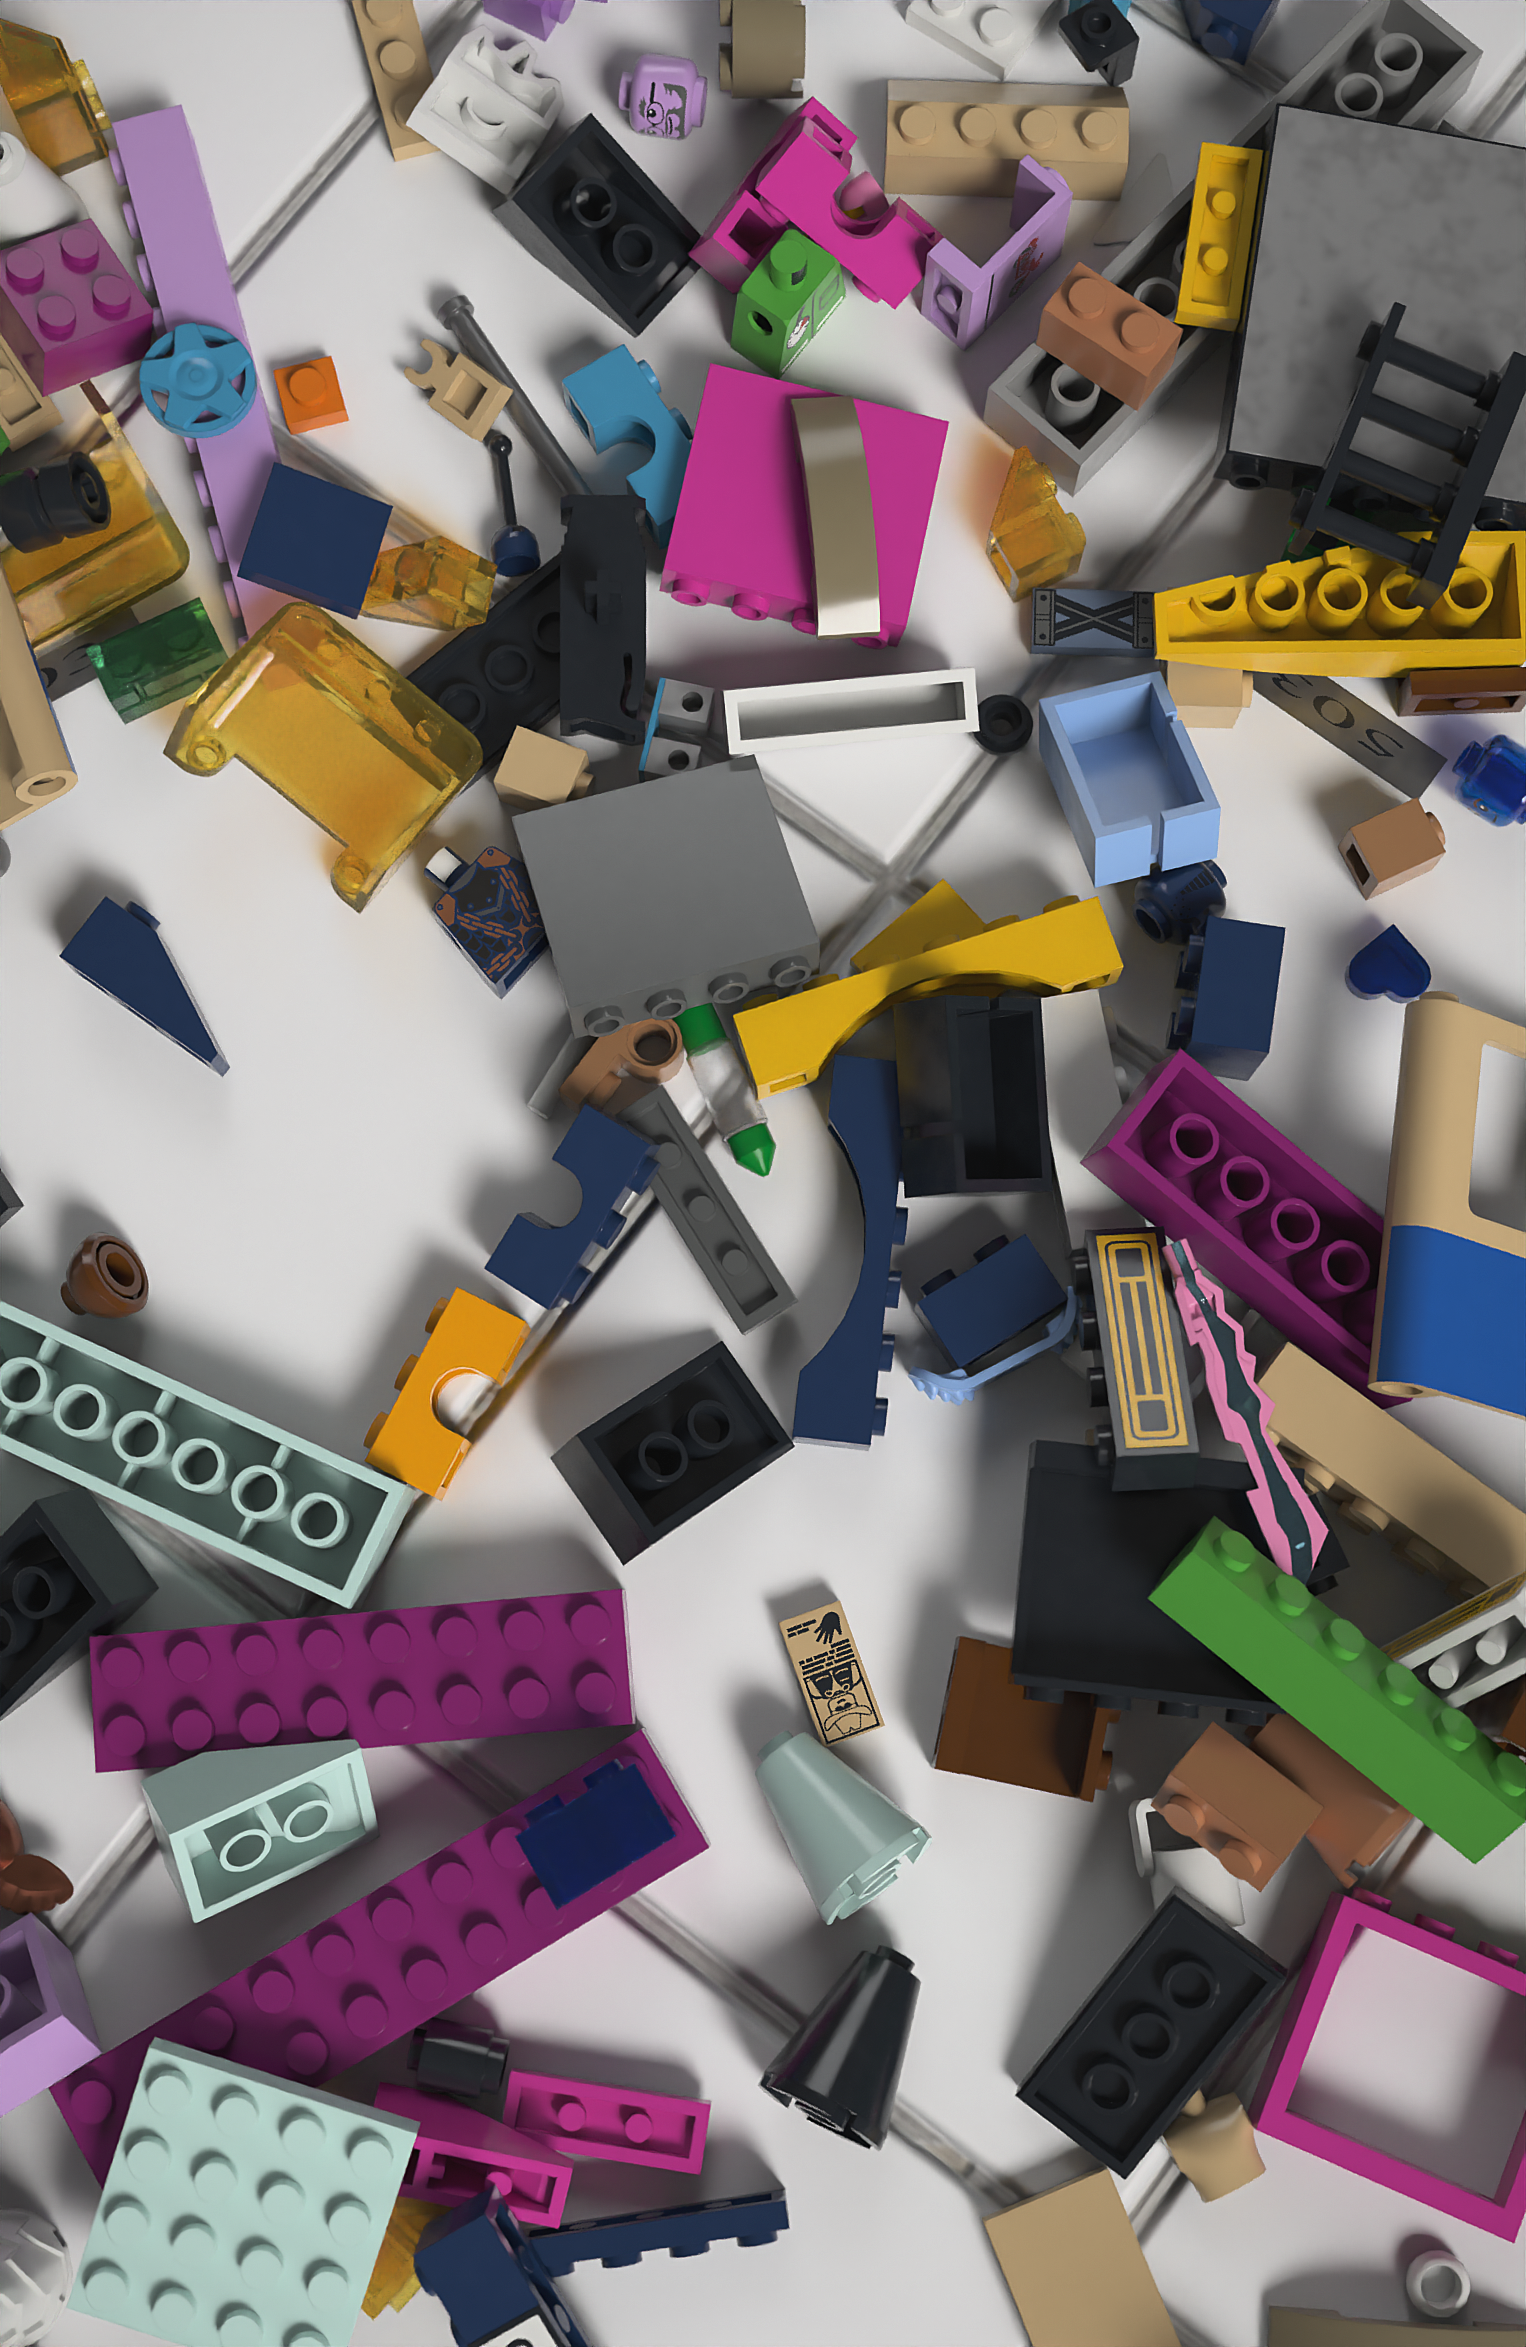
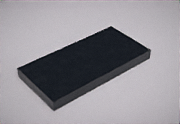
(502, 668)
(1151, 2032)

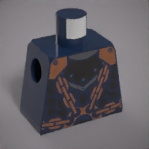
(489, 914)

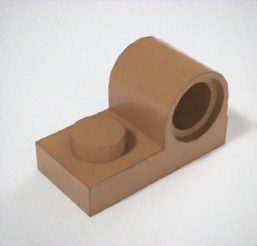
(596, 1074)

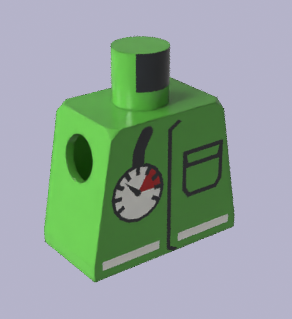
(792, 292)

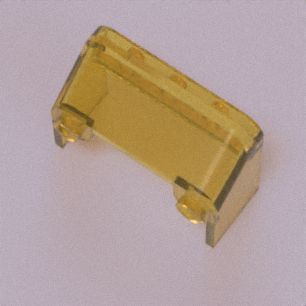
(103, 573)

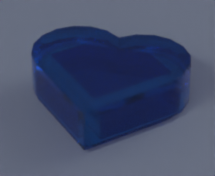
(1388, 968)

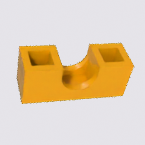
(464, 1340)

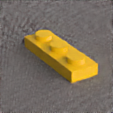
(1218, 236)

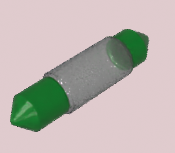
(727, 1089)

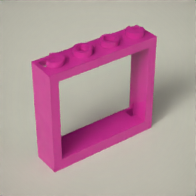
(1269, 2103)

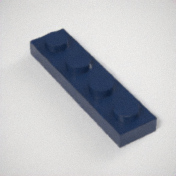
(680, 2228)

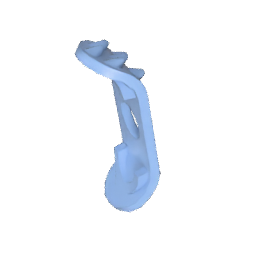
(958, 1385)

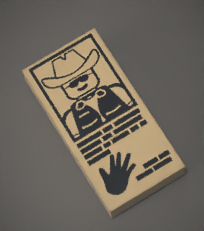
(831, 1674)

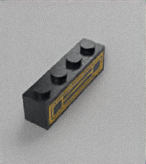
(1138, 1360)

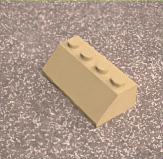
(974, 134)

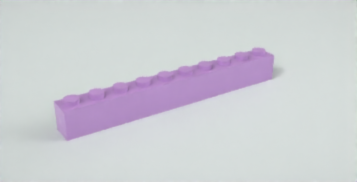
(195, 286)

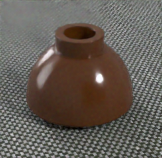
(105, 1279)

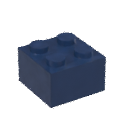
(1227, 996)

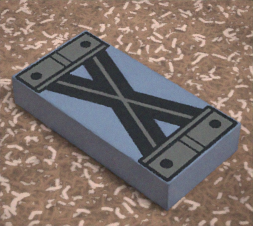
(1092, 622)

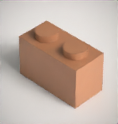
(1108, 336)
(1236, 1806)

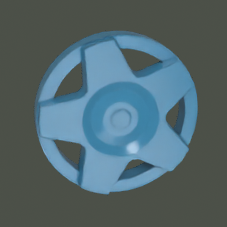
(198, 380)

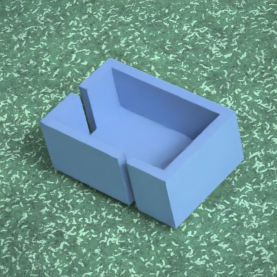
(1128, 778)

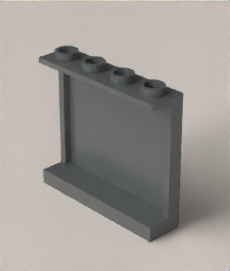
(667, 896)

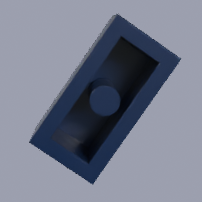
(988, 1302)

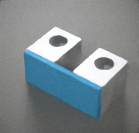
(670, 713)

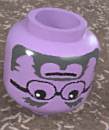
(664, 96)

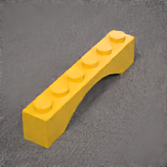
(1048, 955)

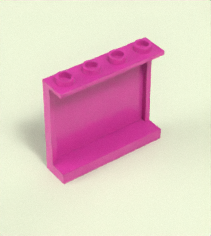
(743, 506)

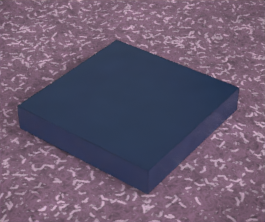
(315, 541)

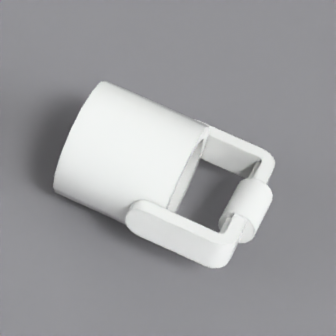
(1185, 1866)

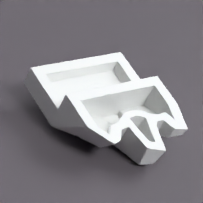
(489, 108)

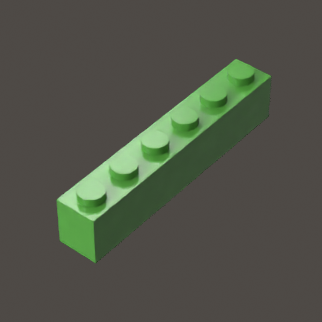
(1345, 1690)

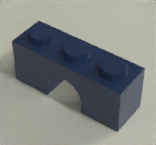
(610, 1164)

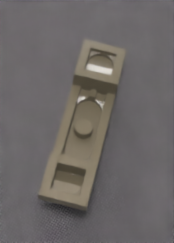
(838, 517)
(1329, 2329)

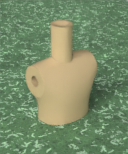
(1214, 2145)

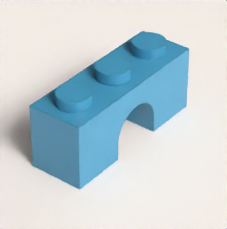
(620, 403)

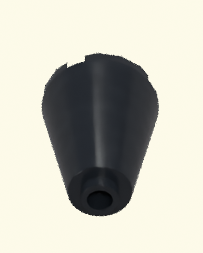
(851, 2050)

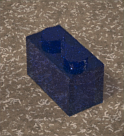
(596, 1833)

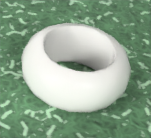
(1457, 2298)

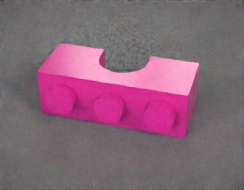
(743, 228)
(881, 253)

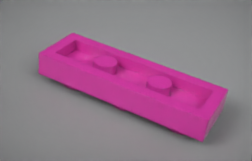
(608, 2120)

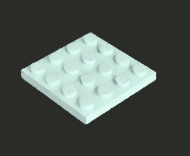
(240, 2207)

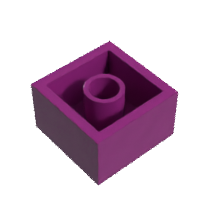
(71, 308)

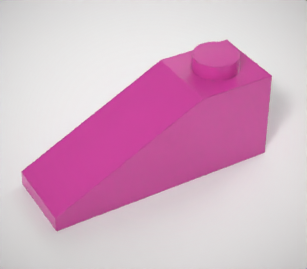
(468, 2152)

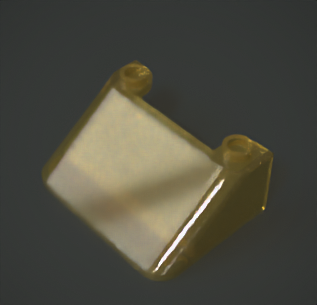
(333, 739)

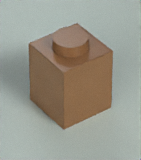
(1393, 848)

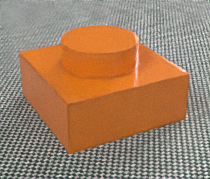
(311, 395)

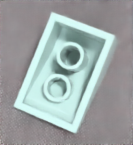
(257, 1818)

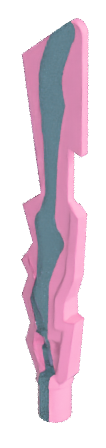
(1243, 1410)

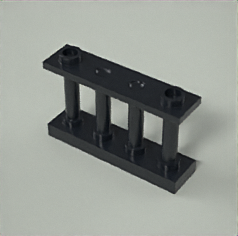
(1450, 504)

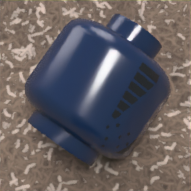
(1179, 901)

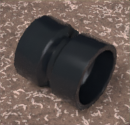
(53, 502)

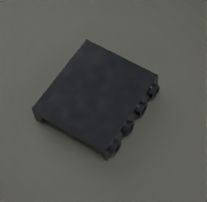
(1088, 1580)

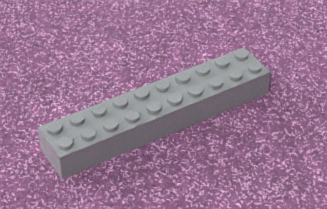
(1384, 65)

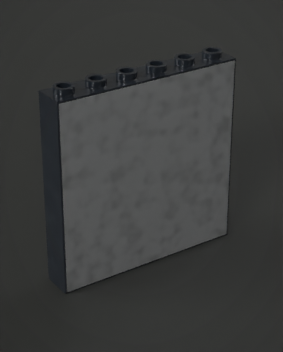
(1339, 233)

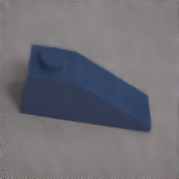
(136, 968)

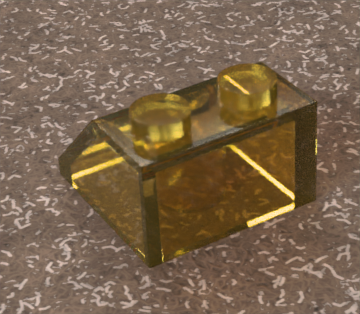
(52, 99)

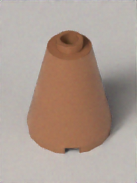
(1356, 1815)

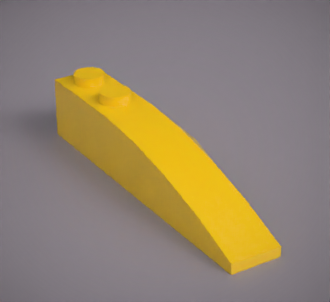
(1352, 615)

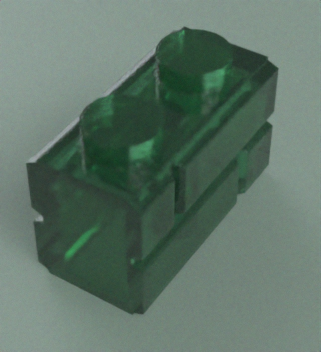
(158, 660)

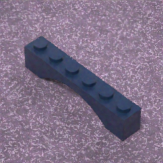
(840, 1383)

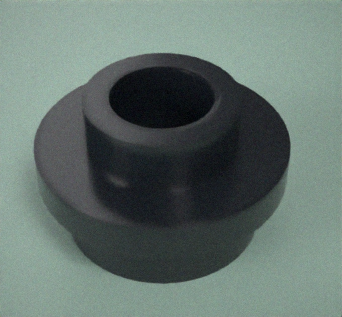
(1008, 709)

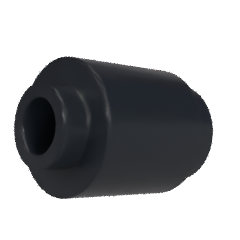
(458, 2058)

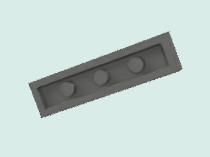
(709, 1216)

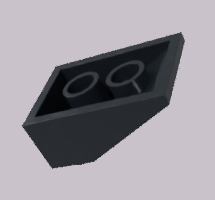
(602, 226)
(671, 1452)
(60, 1583)

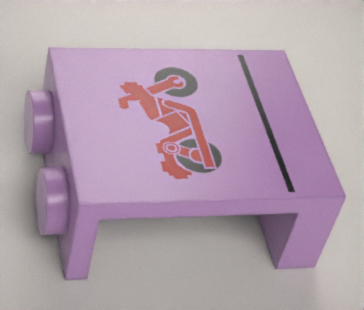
(969, 299)

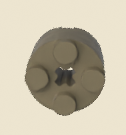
(763, 48)

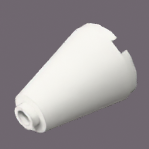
(32, 196)

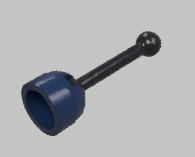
(513, 546)

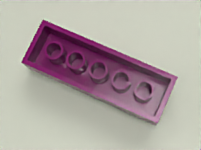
(1250, 1212)

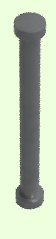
(457, 315)

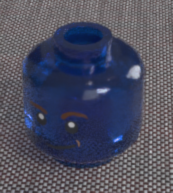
(1493, 780)

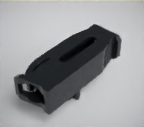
(602, 617)

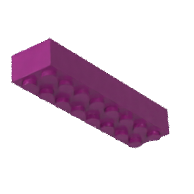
(363, 1678)

